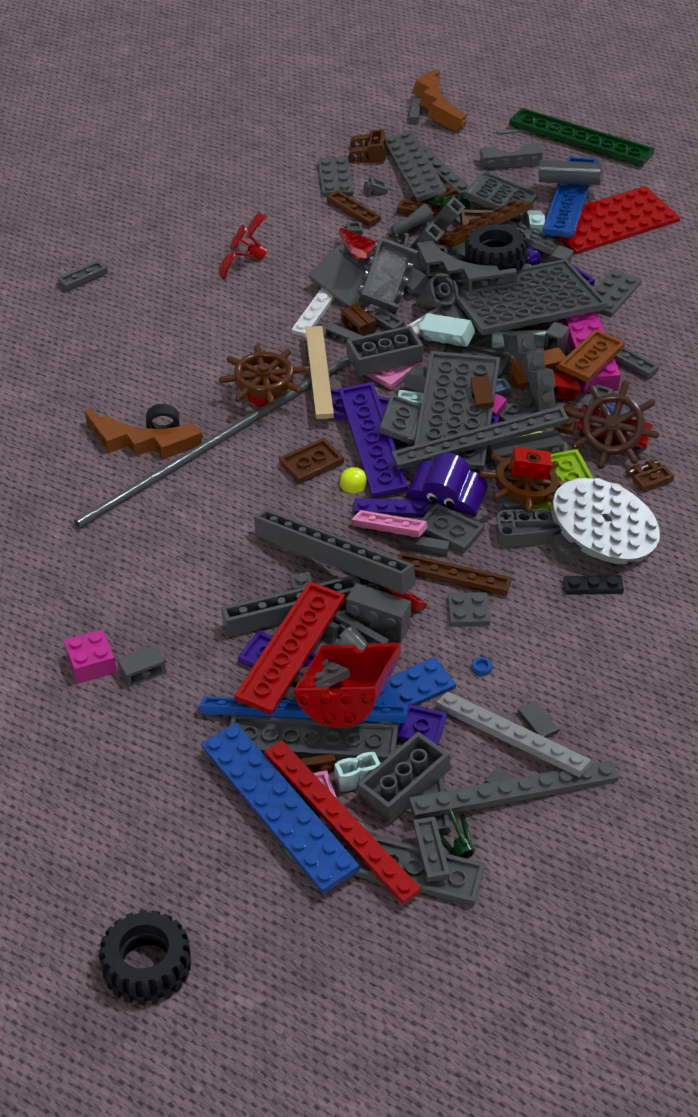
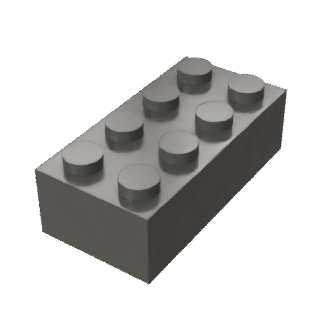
(384, 350)
(404, 775)

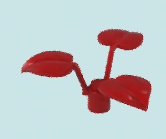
(254, 249)

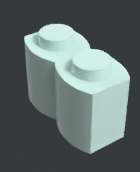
(352, 770)

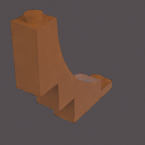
(439, 108)
(166, 441)

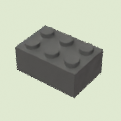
(379, 611)

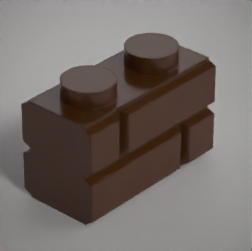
(358, 320)

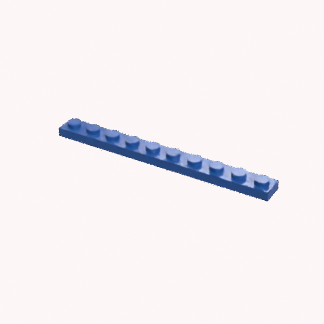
(290, 708)

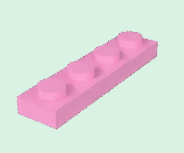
(389, 523)

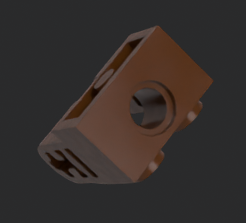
(373, 149)

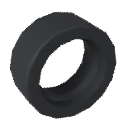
(162, 410)

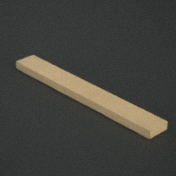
(319, 373)

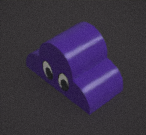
(449, 484)

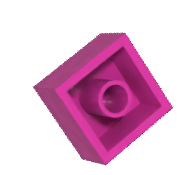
(90, 656)

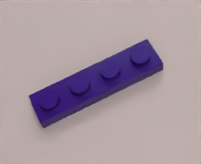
(393, 507)

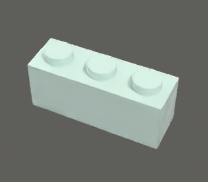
(447, 330)

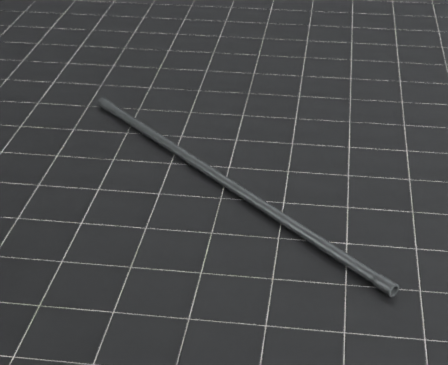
(89, 516)

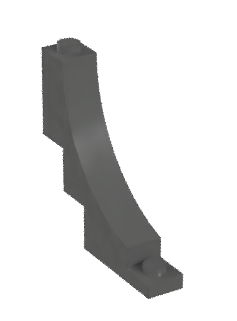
(474, 276)

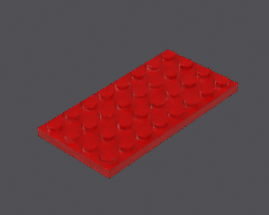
(619, 219)

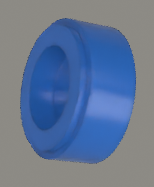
(481, 666)

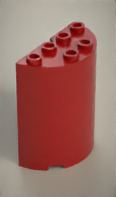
(355, 696)

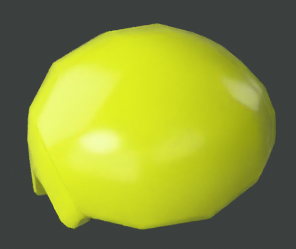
(353, 480)

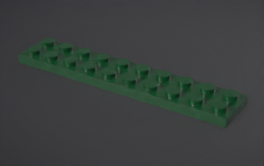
(582, 136)

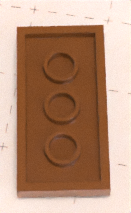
(591, 355)

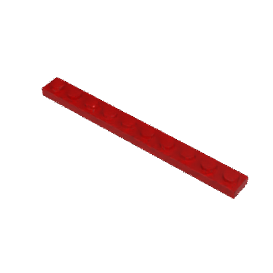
(343, 823)

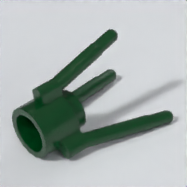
(462, 846)

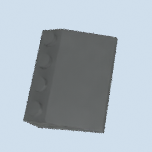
(341, 276)

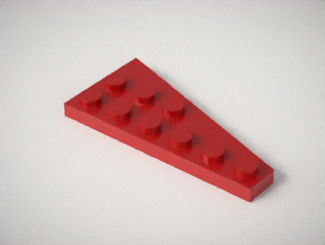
(357, 244)

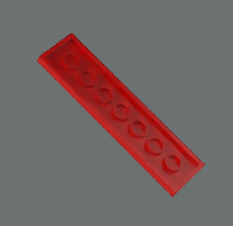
(289, 648)

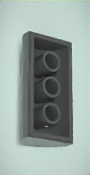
(570, 172)

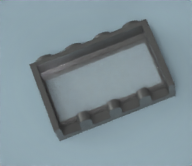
(387, 274)

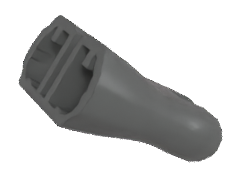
(414, 220)

